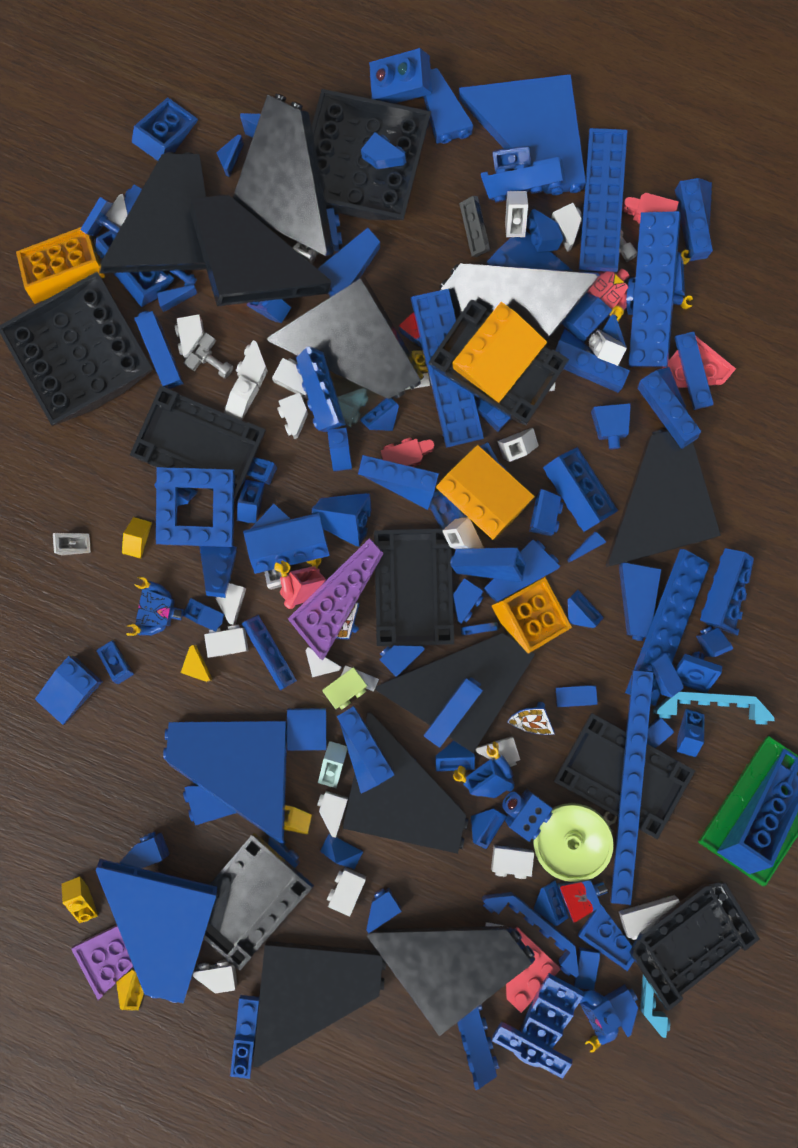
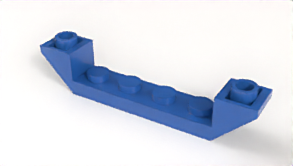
(498, 901)

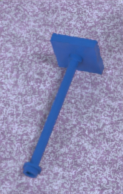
(98, 219)

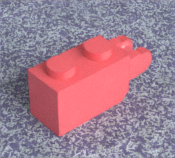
(648, 203)
(408, 452)

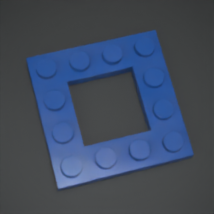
(223, 507)

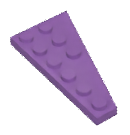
(329, 606)
(103, 959)

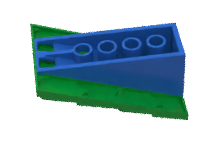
(758, 814)

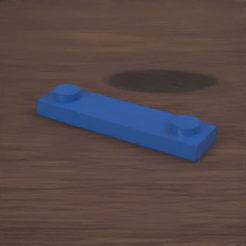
(693, 370)
(269, 652)

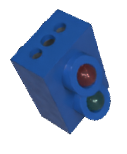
(401, 77)
(526, 813)

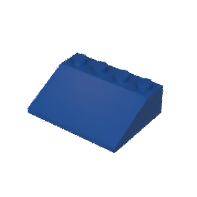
(522, 253)

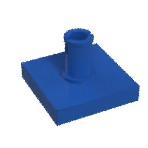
(697, 672)

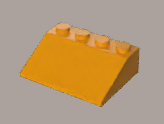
(57, 264)
(499, 352)
(485, 492)

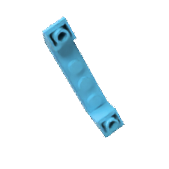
(756, 712)
(648, 1002)

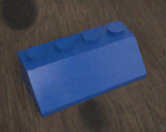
(580, 489)
(286, 541)

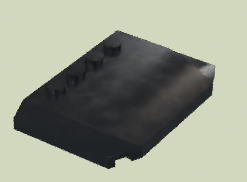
(691, 941)

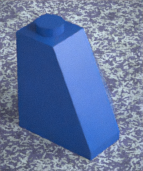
(345, 516)

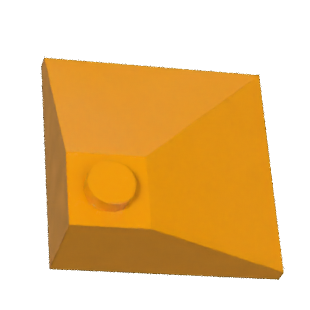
(532, 615)

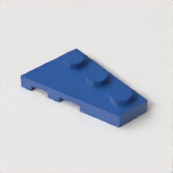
(217, 568)
(607, 938)

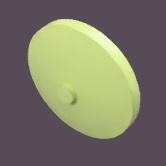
(574, 843)

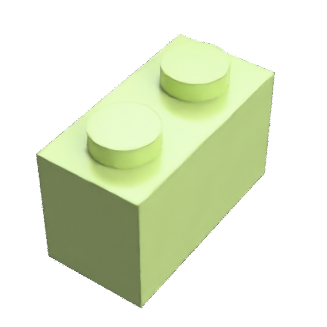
(345, 688)

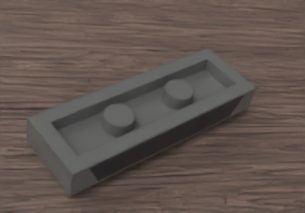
(474, 226)

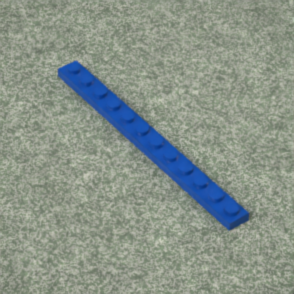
(631, 787)

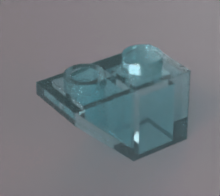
(351, 404)

